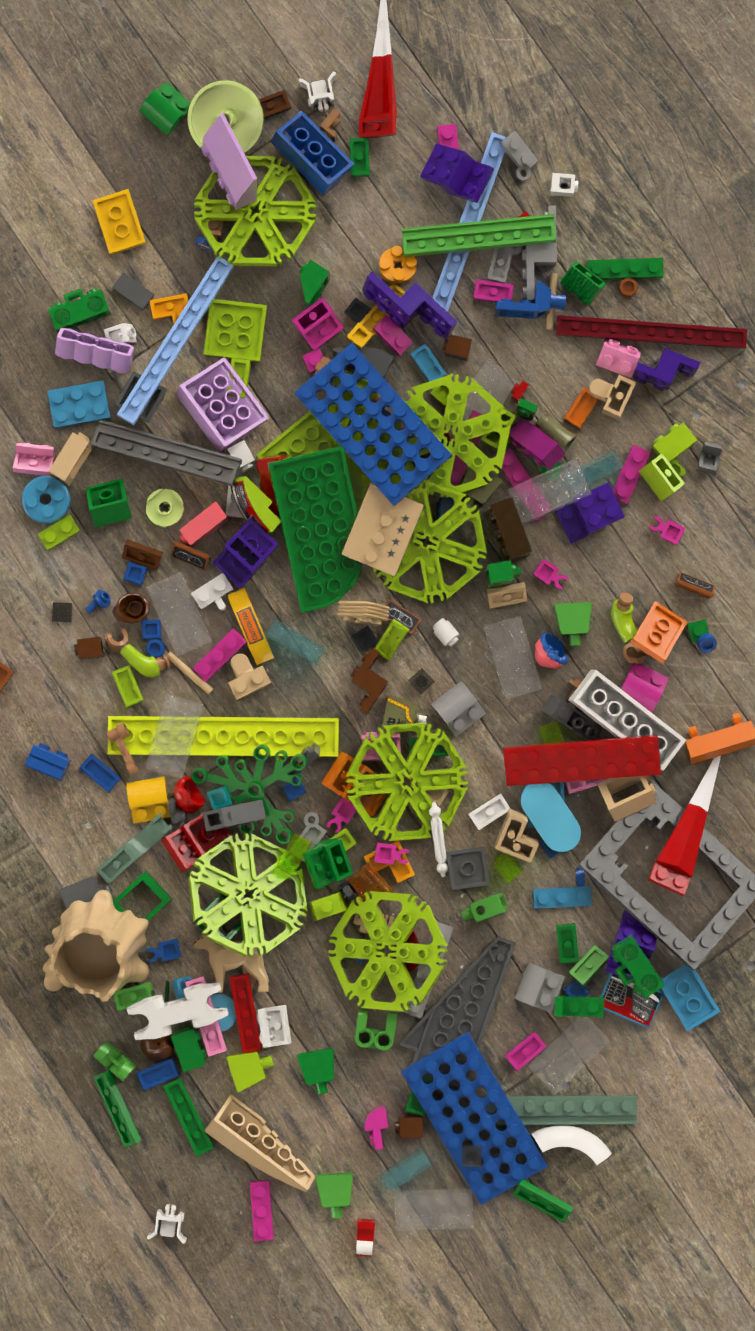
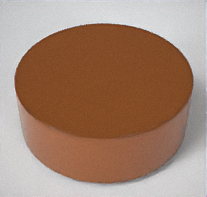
(628, 287)

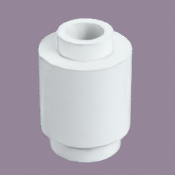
(446, 632)

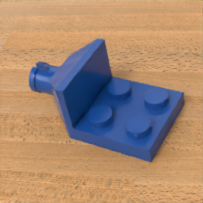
(525, 309)

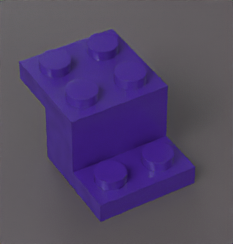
(456, 173)
(666, 370)
(590, 514)
(245, 553)
(643, 937)

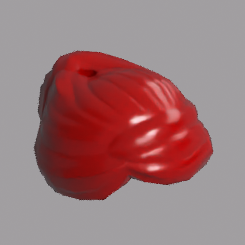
(188, 795)

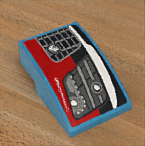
(627, 1004)

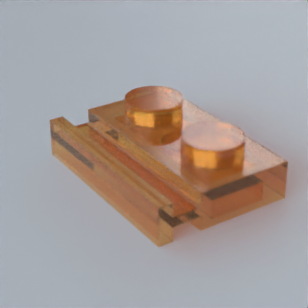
(368, 880)

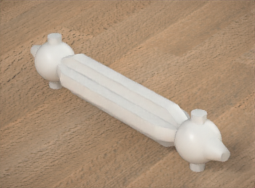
(438, 839)

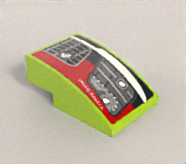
(254, 504)

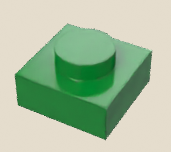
(697, 629)

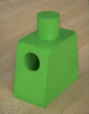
(573, 620)
(493, 906)
(335, 1191)

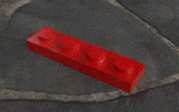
(245, 1013)

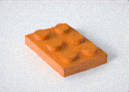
(658, 632)

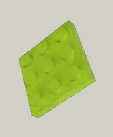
(235, 330)

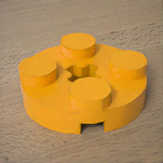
(398, 275)

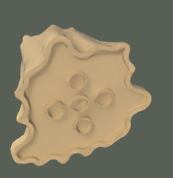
(96, 948)

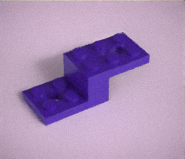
(409, 305)

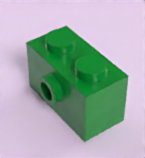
(188, 1048)

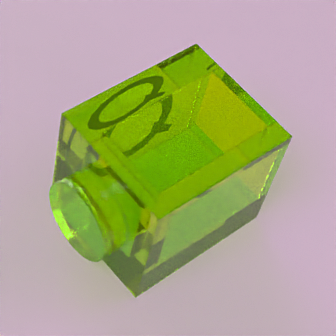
(506, 867)

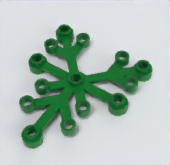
(233, 783)

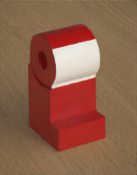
(365, 1237)

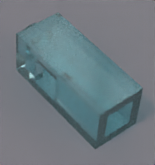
(405, 1169)

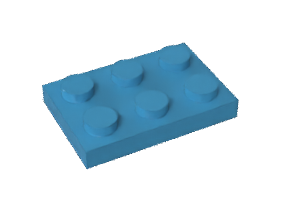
(79, 404)
(689, 997)

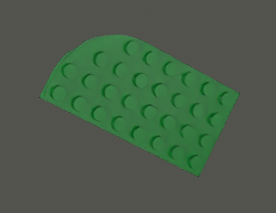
(316, 520)

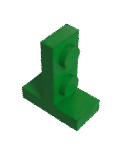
(579, 1006)

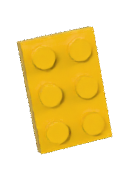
(119, 222)

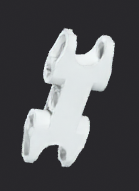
(163, 1015)

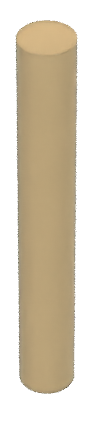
(550, 316)
(190, 673)

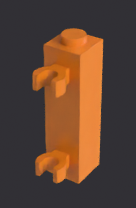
(721, 741)

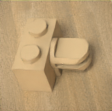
(614, 395)
(248, 679)

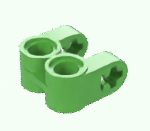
(375, 1033)
(113, 1059)

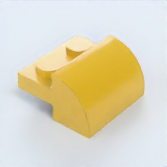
(148, 799)

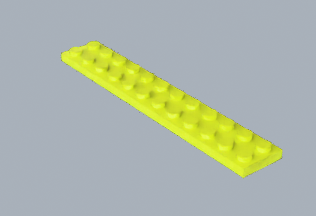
(237, 735)

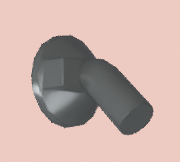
(177, 815)

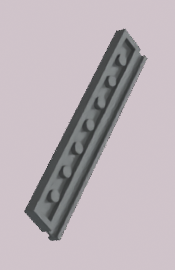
(166, 452)

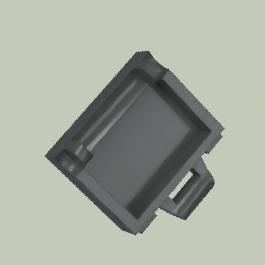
(82, 891)

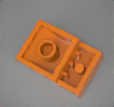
(336, 782)

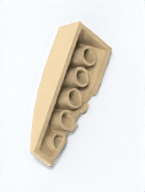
(250, 1139)

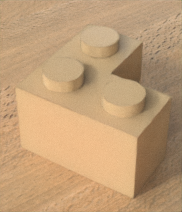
(512, 840)

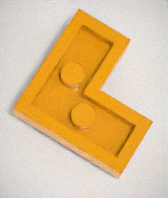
(168, 307)
(400, 870)

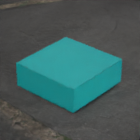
(219, 798)

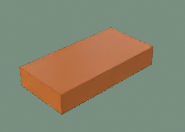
(581, 409)

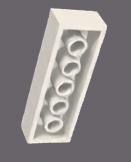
(623, 715)

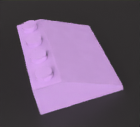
(230, 164)
(221, 416)

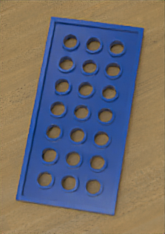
(386, 425)
(495, 1095)

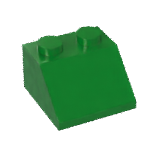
(313, 281)
(108, 503)

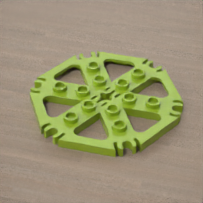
(264, 226)
(467, 430)
(444, 547)
(415, 765)
(250, 913)
(405, 952)

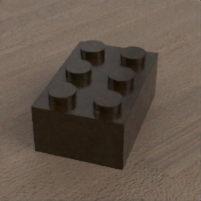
(509, 530)

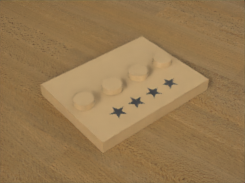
(382, 531)

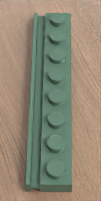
(573, 1109)

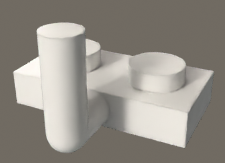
(213, 592)

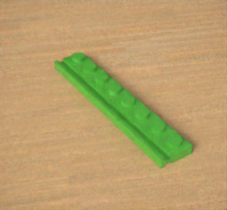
(479, 235)

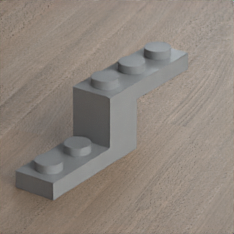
(538, 256)
(424, 971)

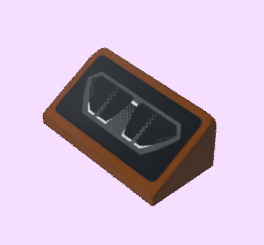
(190, 555)
(695, 585)
(403, 616)

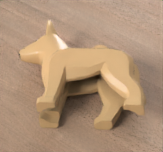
(224, 959)

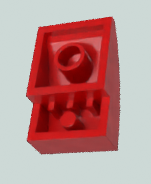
(192, 842)

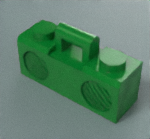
(79, 312)
(501, 574)
(643, 973)

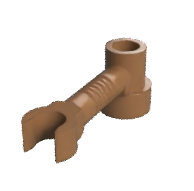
(117, 735)

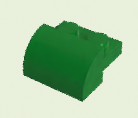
(165, 108)
(327, 862)

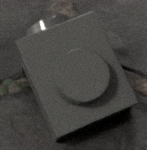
(709, 458)

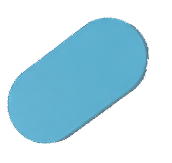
(550, 817)

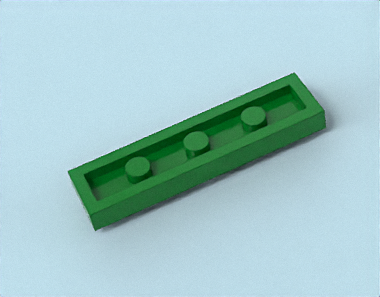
(627, 268)
(117, 1108)
(188, 1116)

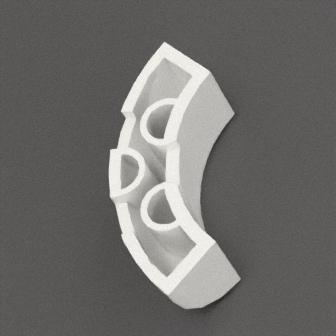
(572, 1137)

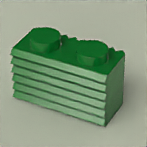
(582, 283)

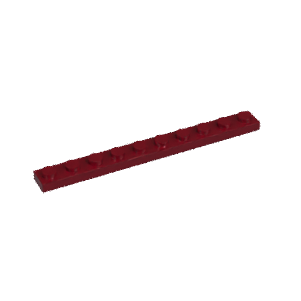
(651, 332)

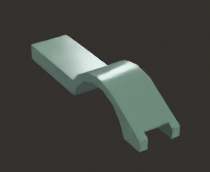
(134, 849)

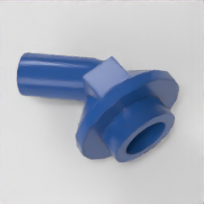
(101, 599)

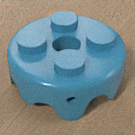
(51, 512)

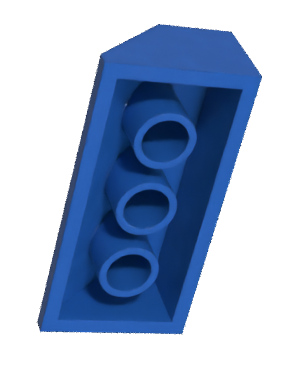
(312, 153)

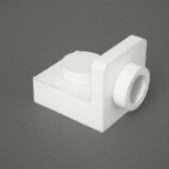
(121, 333)

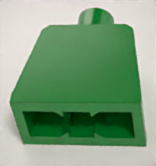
(317, 1068)

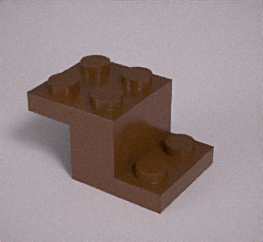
(368, 681)

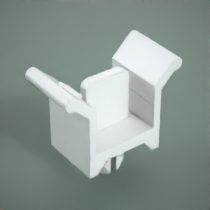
(320, 92)
(168, 1223)

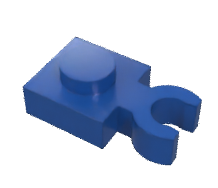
(167, 950)

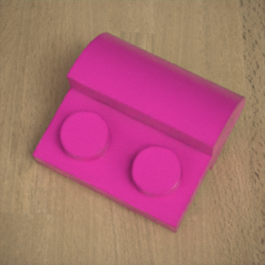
(317, 323)
(644, 685)
(376, 1121)

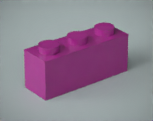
(535, 444)

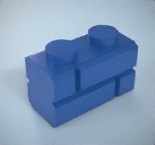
(48, 762)

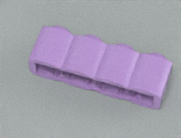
(93, 350)

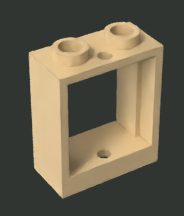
(71, 458)
(631, 804)

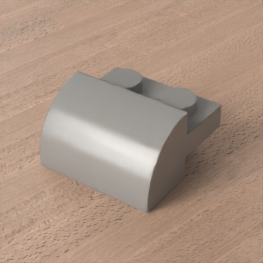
(458, 708)
(539, 987)

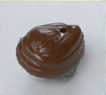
(136, 608)
(158, 1048)

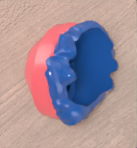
(550, 651)

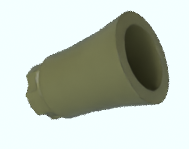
(555, 431)

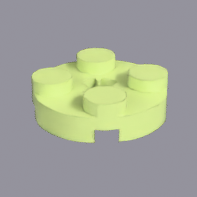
(167, 497)

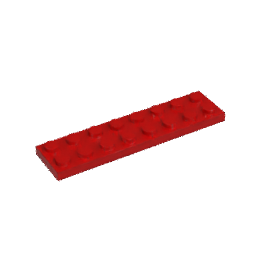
(582, 760)

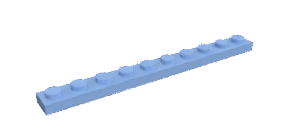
(472, 213)
(175, 340)

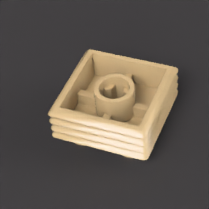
(363, 612)

